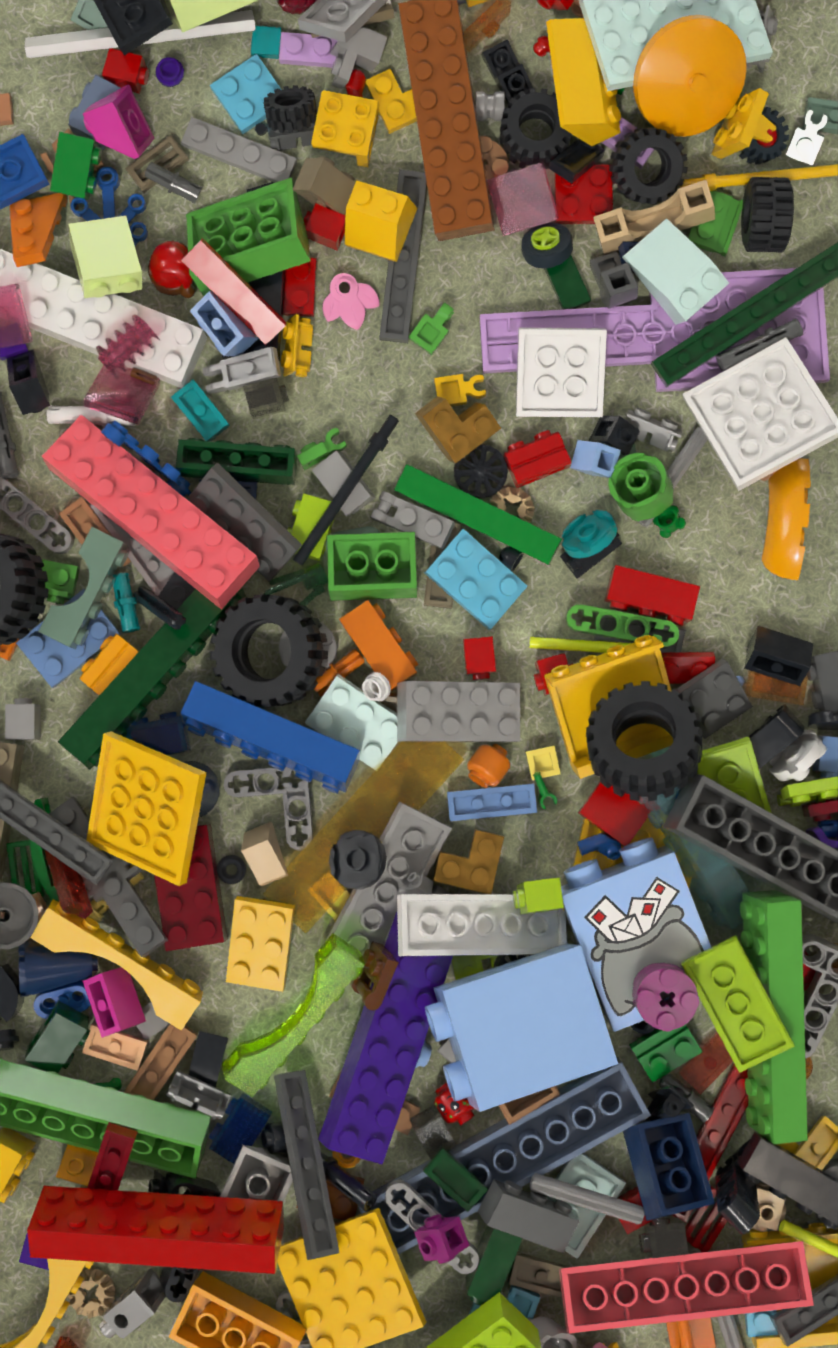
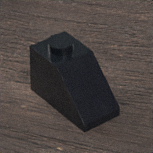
(27, 382)

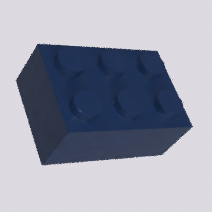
(668, 1166)

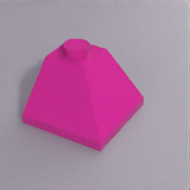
(119, 123)

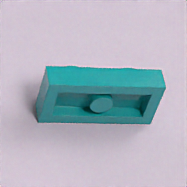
(200, 411)

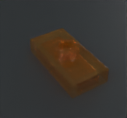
(486, 24)

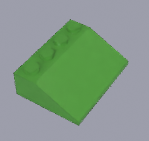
(253, 231)

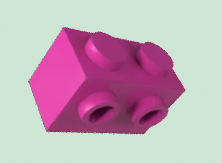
(115, 1001)

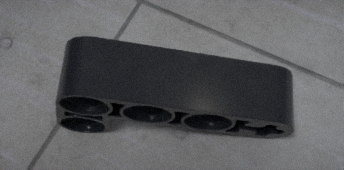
(775, 735)
(736, 1194)
(187, 1276)

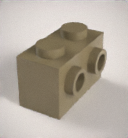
(324, 184)

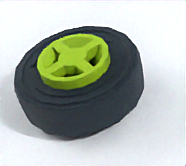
(547, 245)

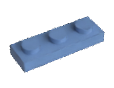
(491, 802)

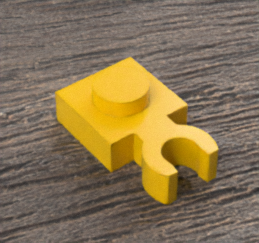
(455, 389)

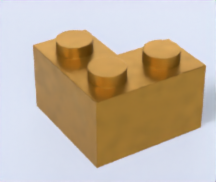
(457, 434)
(475, 871)

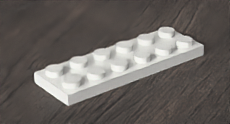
(474, 926)

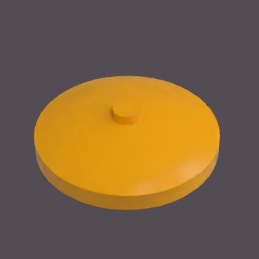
(689, 75)

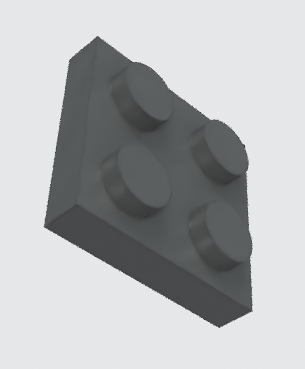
(716, 697)

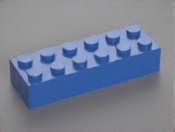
(270, 737)

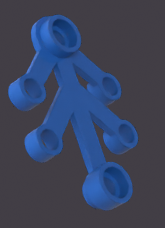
(108, 189)
(119, 435)

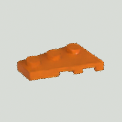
(34, 226)

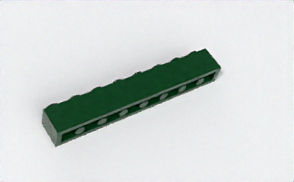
(145, 678)

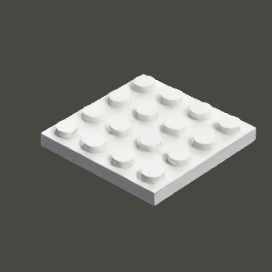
(762, 413)

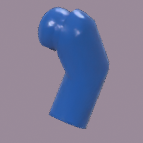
(602, 844)

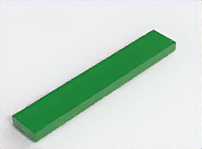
(478, 514)

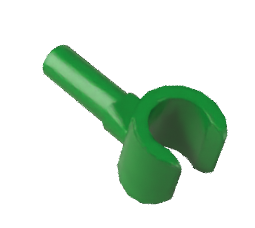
(543, 790)

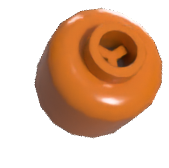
(488, 765)

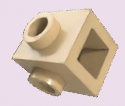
(771, 1209)

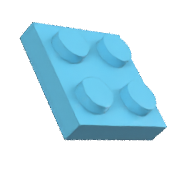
(244, 92)

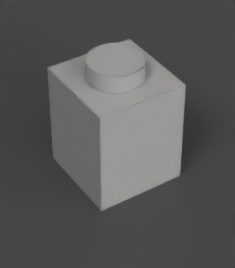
(22, 720)

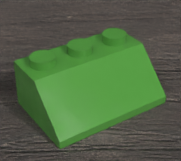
(372, 566)

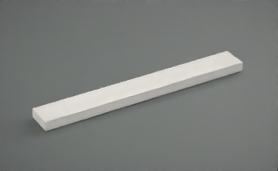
(102, 38)

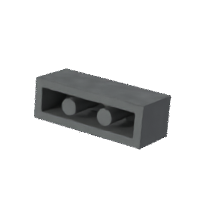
(528, 1215)

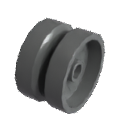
(19, 917)

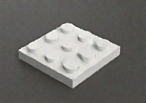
(560, 372)

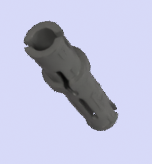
(771, 336)
(8, 464)

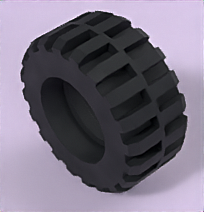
(20, 588)
(233, 643)
(640, 706)

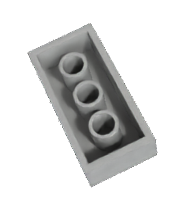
(458, 711)

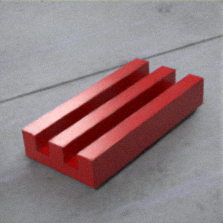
(719, 1225)

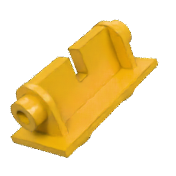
(297, 334)

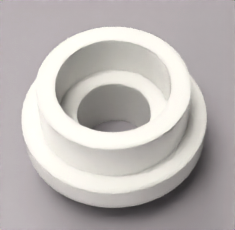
(376, 687)

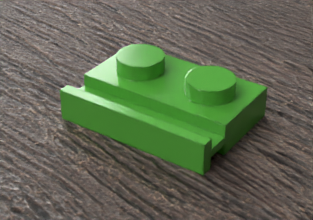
(718, 233)

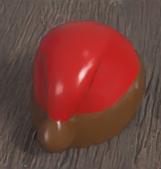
(168, 272)

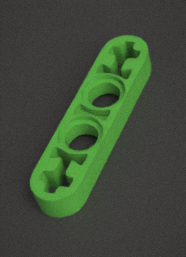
(622, 623)

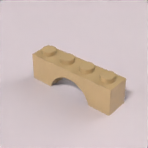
(685, 209)

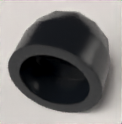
(510, 557)

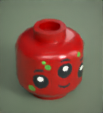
(451, 1110)

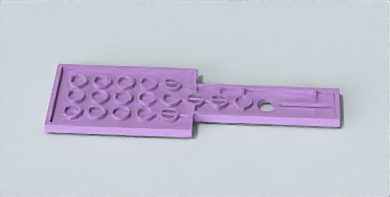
(646, 331)

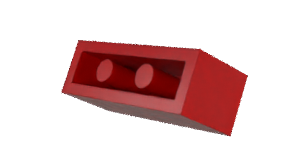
(651, 595)

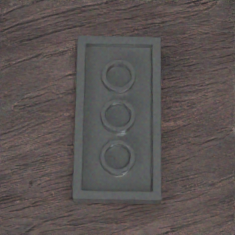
(245, 519)

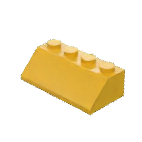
(580, 90)

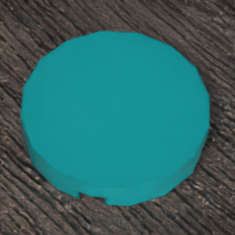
(589, 534)

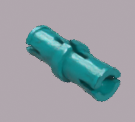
(125, 603)

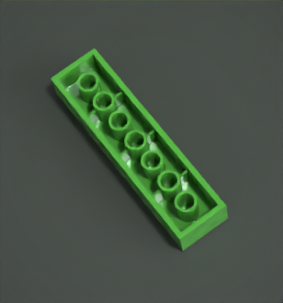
(775, 950)
(80, 1111)

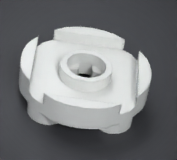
(798, 757)

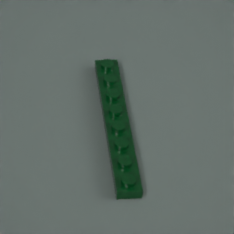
(747, 317)

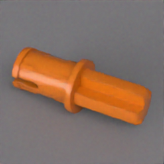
(342, 667)

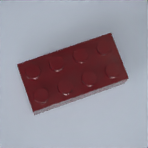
(194, 911)

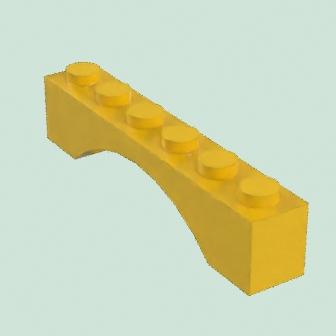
(170, 995)
(63, 1279)

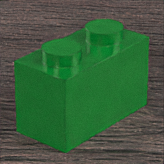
(75, 166)

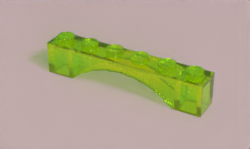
(257, 1059)

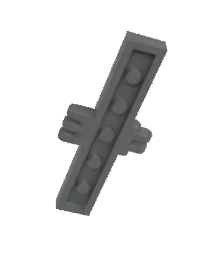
(116, 887)

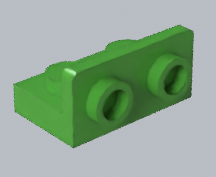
(61, 581)

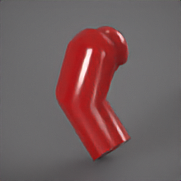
(356, 83)

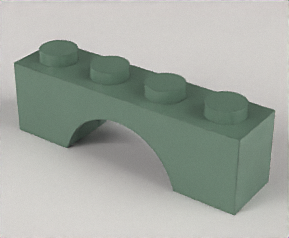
(69, 622)

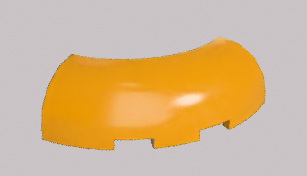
(786, 516)

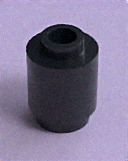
(274, 1138)

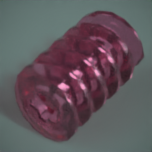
(126, 345)

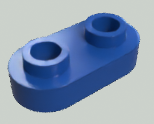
(65, 995)

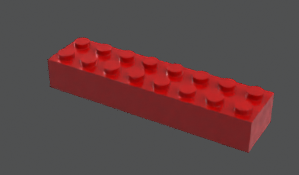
(157, 1229)

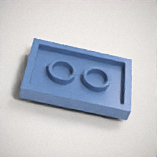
(59, 661)

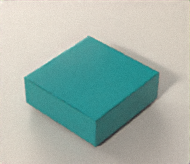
(266, 42)

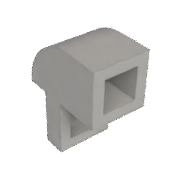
(362, 50)

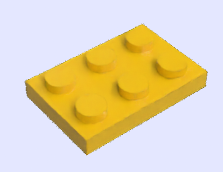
(260, 943)

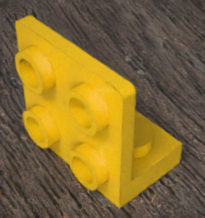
(346, 125)

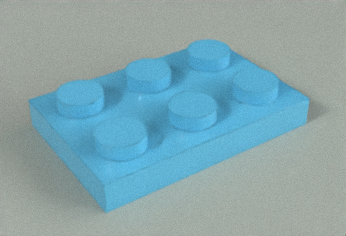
(475, 579)

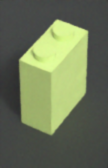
(105, 256)

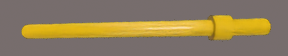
(742, 179)

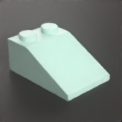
(675, 271)

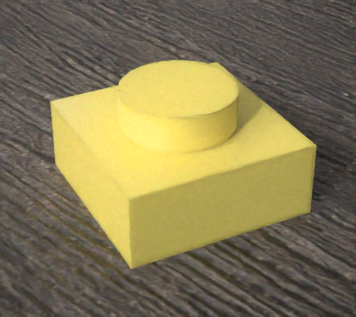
(543, 761)

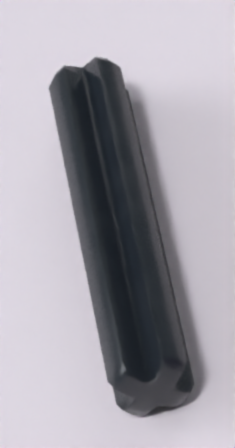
(159, 608)

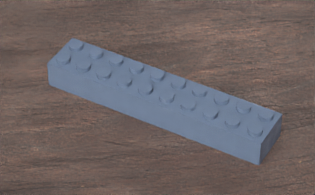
(551, 1135)

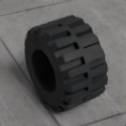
(527, 107)
(671, 165)
(767, 214)

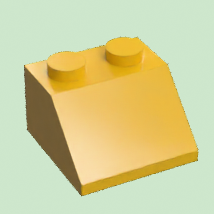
(378, 220)

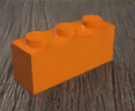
(379, 643)

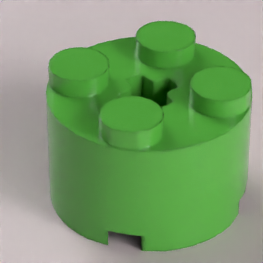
(641, 486)

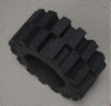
(290, 109)

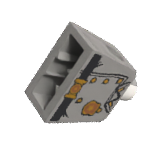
(133, 1306)

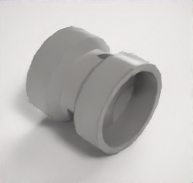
(489, 105)

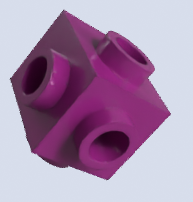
(441, 1238)

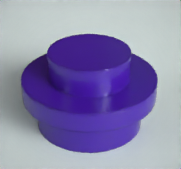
(169, 72)

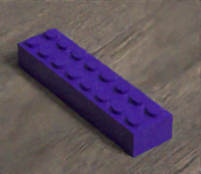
(383, 1058)

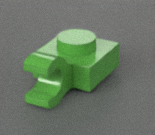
(430, 331)
(315, 453)

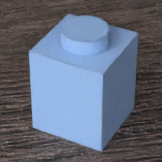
(595, 458)

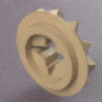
(515, 496)
(105, 1294)

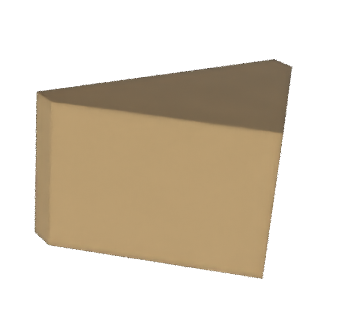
(264, 854)

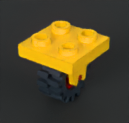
(751, 130)

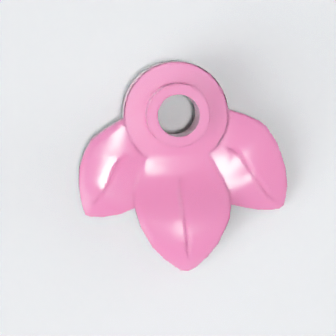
(349, 305)

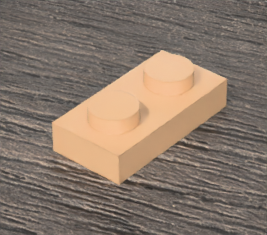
(116, 1048)

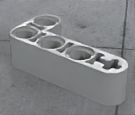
(813, 999)

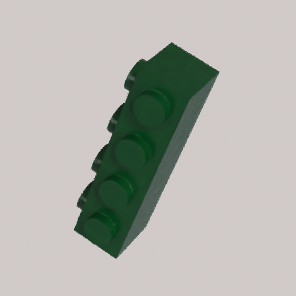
(242, 461)

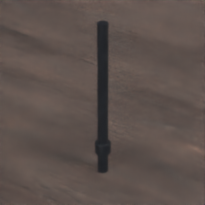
(377, 443)

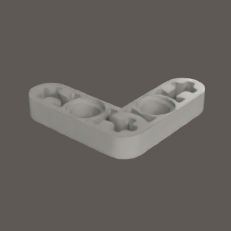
(289, 795)

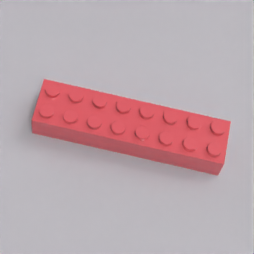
(151, 512)
(685, 1287)

